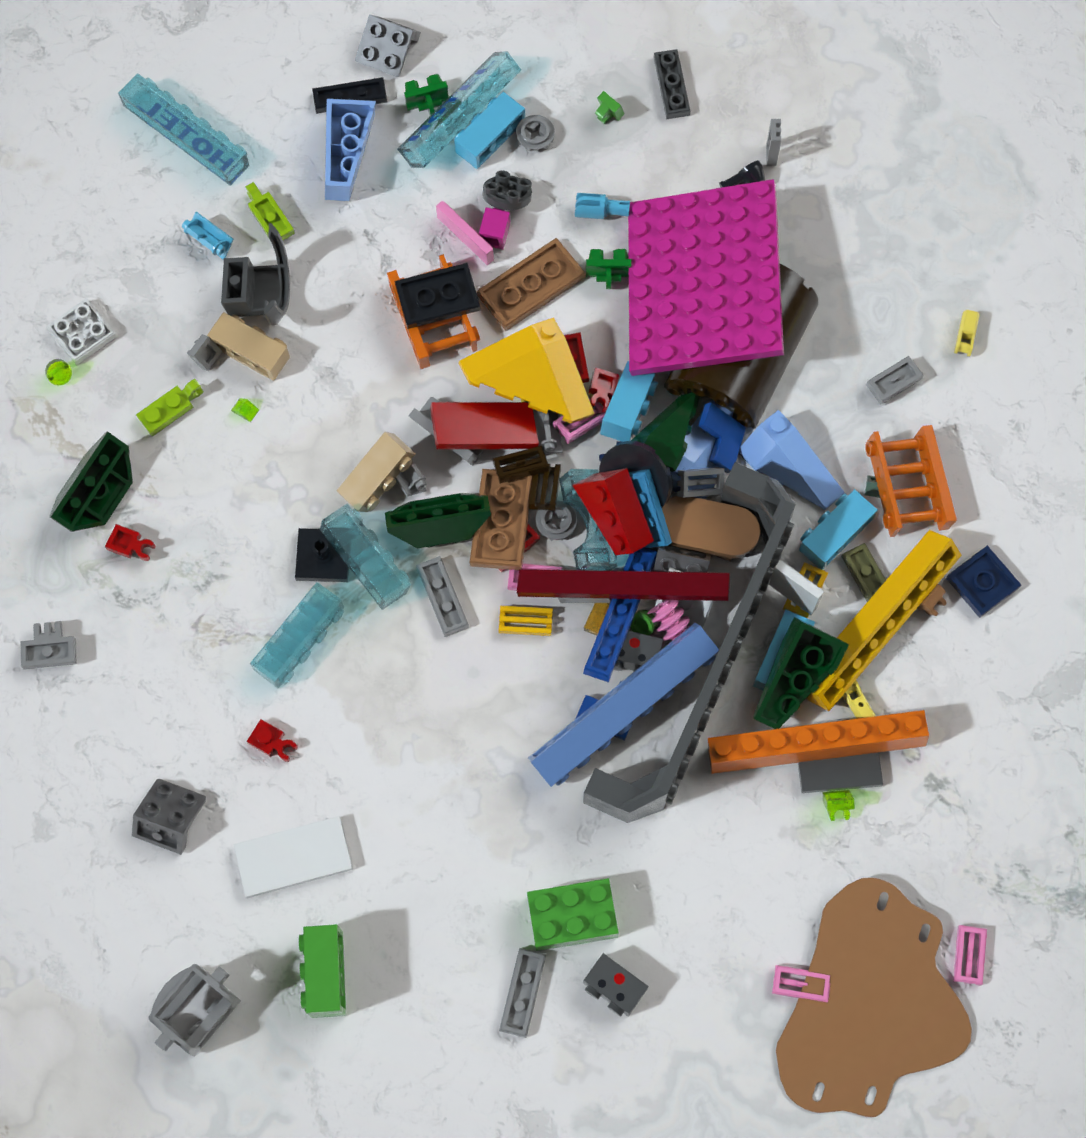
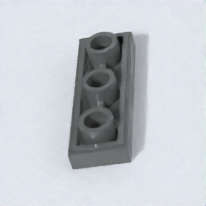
(673, 94)

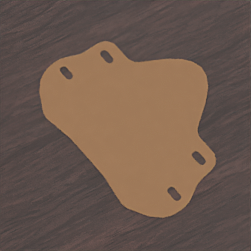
(884, 1006)

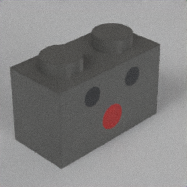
(637, 651)
(615, 985)

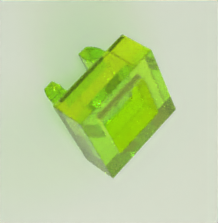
(838, 801)

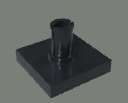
(318, 558)

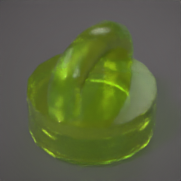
(58, 372)

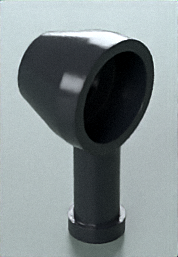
(751, 173)

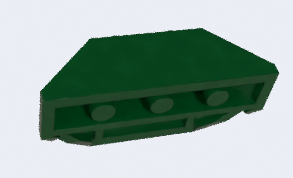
(94, 486)
(438, 519)

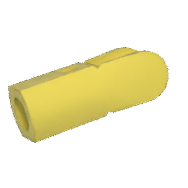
(967, 331)
(859, 706)

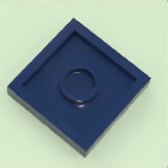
(983, 581)

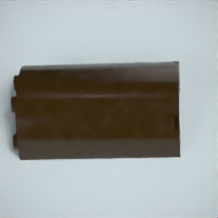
(751, 383)

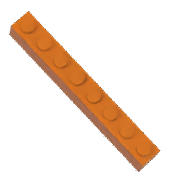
(818, 741)

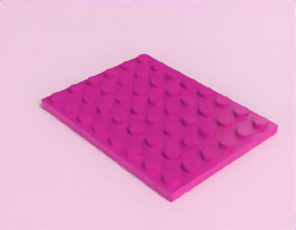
(704, 278)

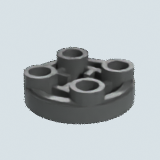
(507, 191)

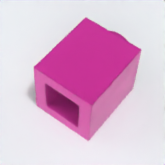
(495, 227)

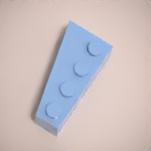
(346, 138)

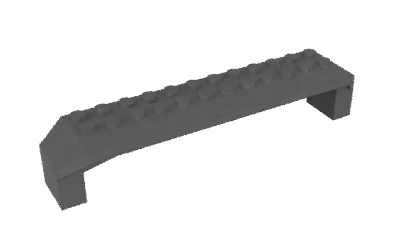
(649, 794)

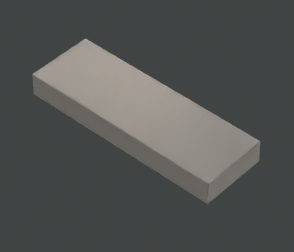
(442, 596)
(522, 992)

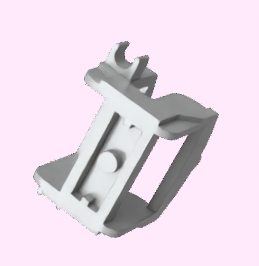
(173, 996)

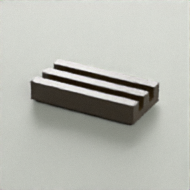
(522, 467)
(534, 490)

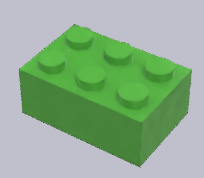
(572, 914)
(323, 971)

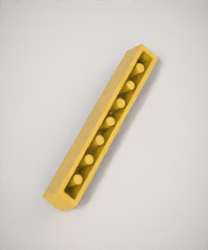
(887, 612)

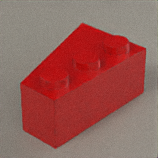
(616, 510)

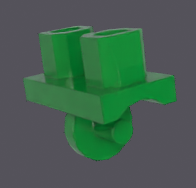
(427, 96)
(608, 269)

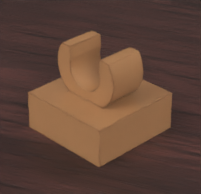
(934, 597)

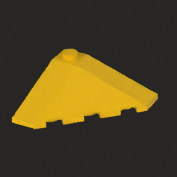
(535, 368)

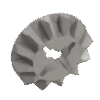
(531, 124)
(567, 526)

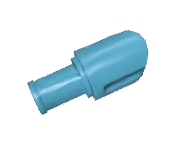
(599, 206)

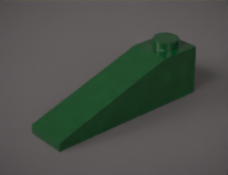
(669, 429)
(799, 668)

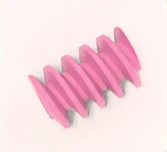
(670, 618)

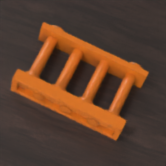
(425, 350)
(930, 465)

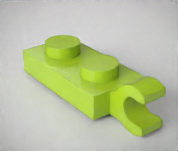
(267, 211)
(169, 407)

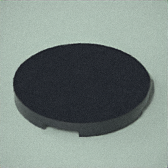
(637, 457)

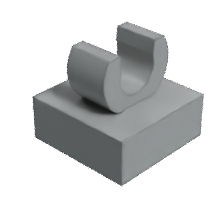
(204, 352)

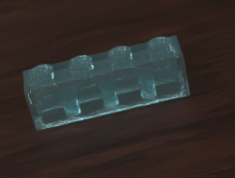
(365, 556)
(297, 635)

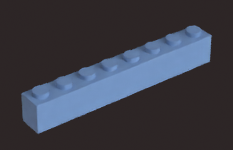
(623, 705)

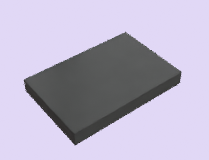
(840, 773)

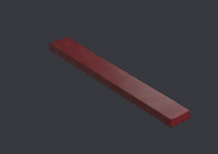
(624, 585)

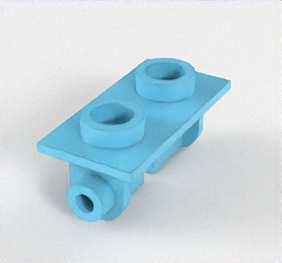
(208, 235)

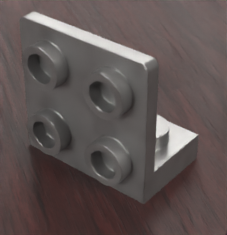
(385, 45)
(681, 559)
(166, 815)

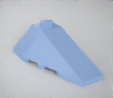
(697, 454)
(784, 455)

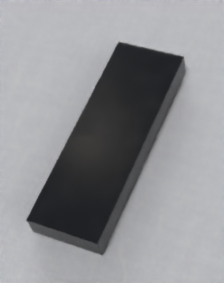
(360, 90)

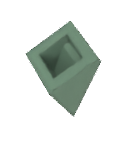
(871, 487)

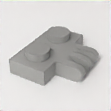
(48, 648)

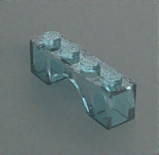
(595, 552)

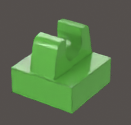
(608, 108)

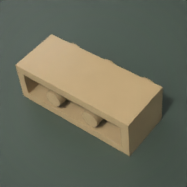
(249, 345)
(376, 472)

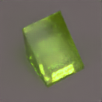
(245, 409)

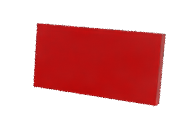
(483, 425)

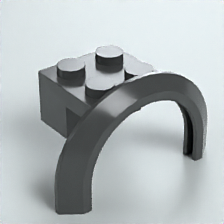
(257, 289)

